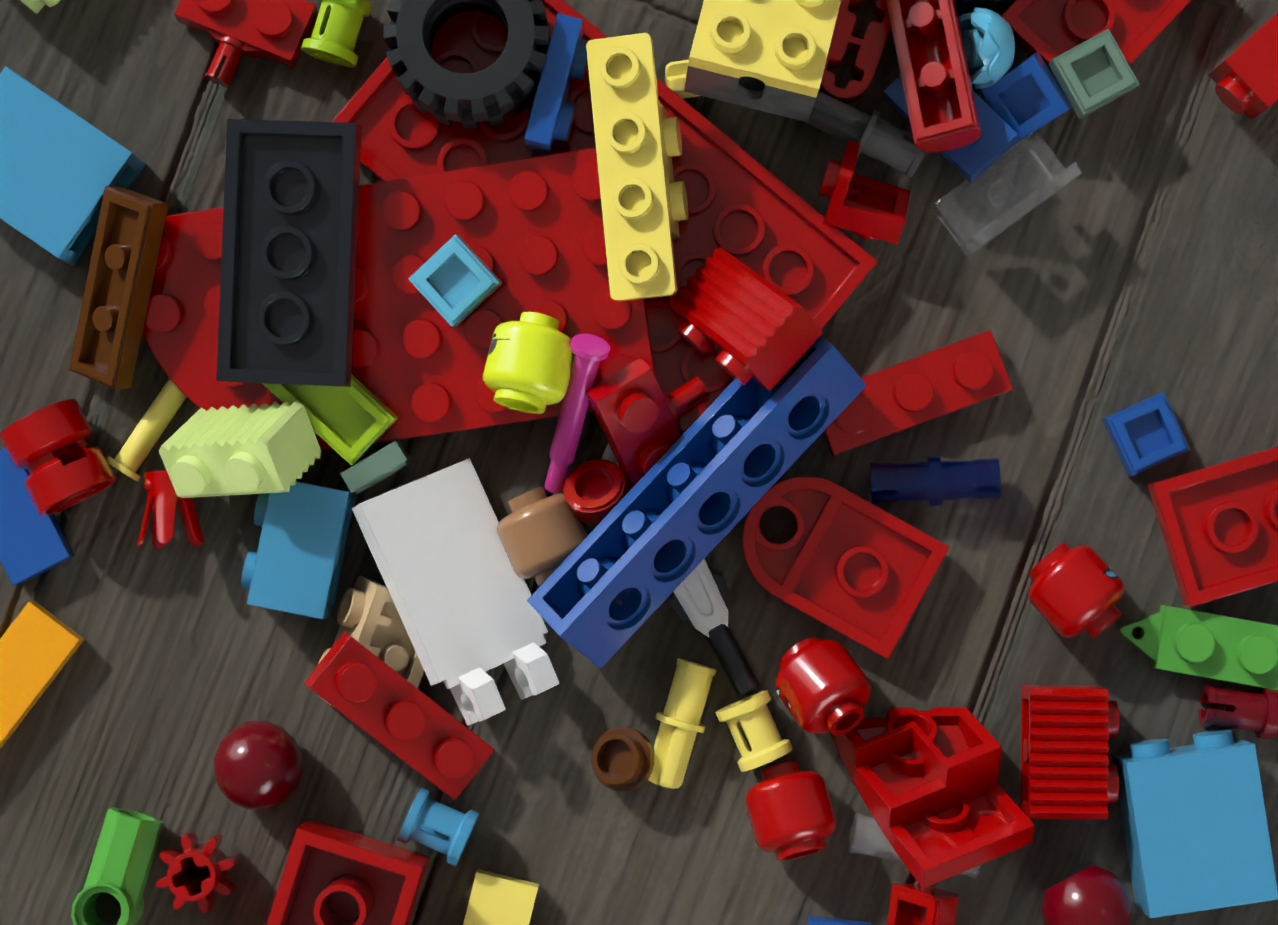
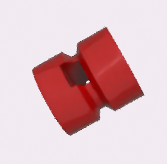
(40, 442)

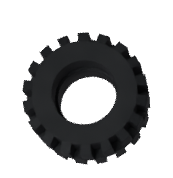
(475, 95)

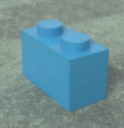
(299, 550)

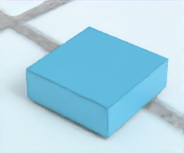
(455, 280)

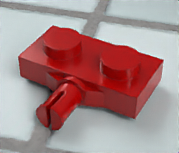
(249, 29)
(639, 417)

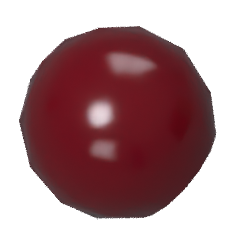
(258, 765)
(1087, 899)

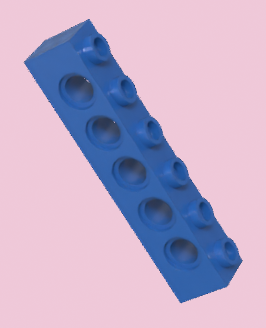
(691, 502)

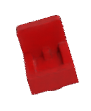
(861, 203)

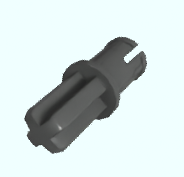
(876, 136)

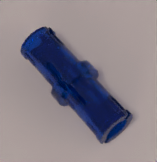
(935, 480)

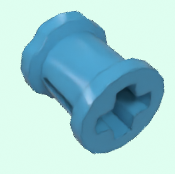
(438, 826)

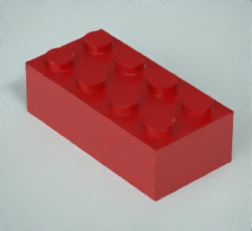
(346, 879)

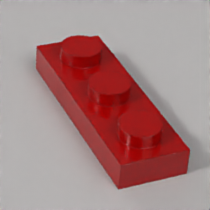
(920, 391)
(399, 715)

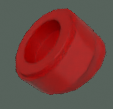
(595, 489)

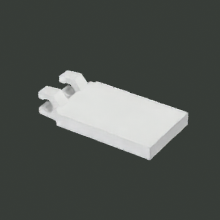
(457, 588)

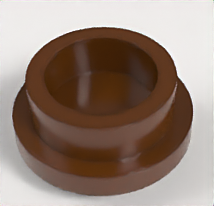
(623, 759)

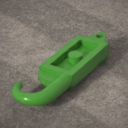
(1208, 645)

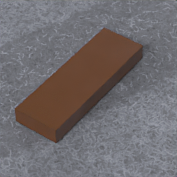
(118, 287)

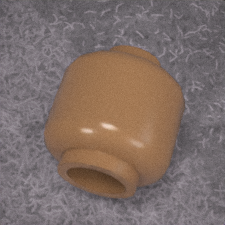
(539, 533)

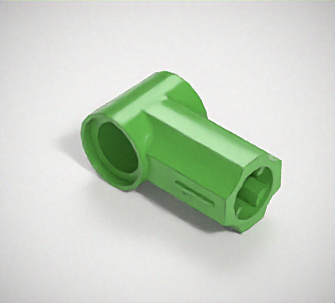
(120, 866)

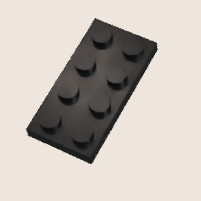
(289, 252)

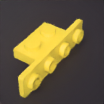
(635, 167)

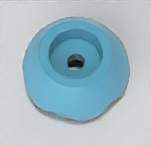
(987, 46)

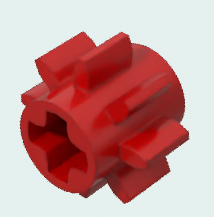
(193, 888)

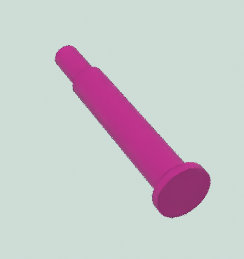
(588, 353)

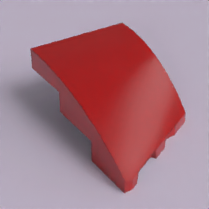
(934, 789)

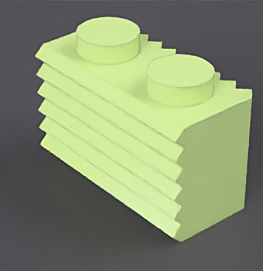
(241, 450)

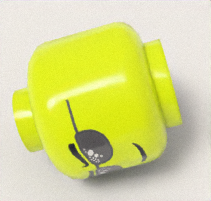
(529, 363)

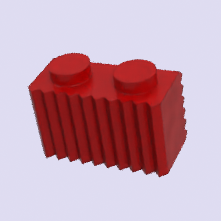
(743, 319)
(1067, 751)

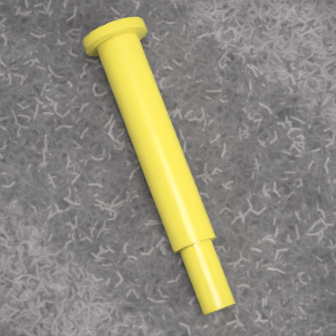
(148, 430)

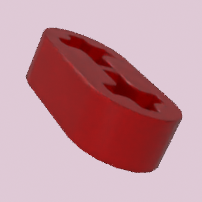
(867, 49)

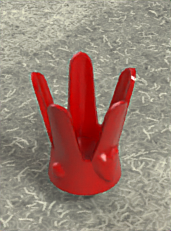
(162, 500)

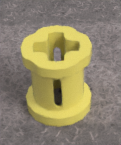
(754, 731)

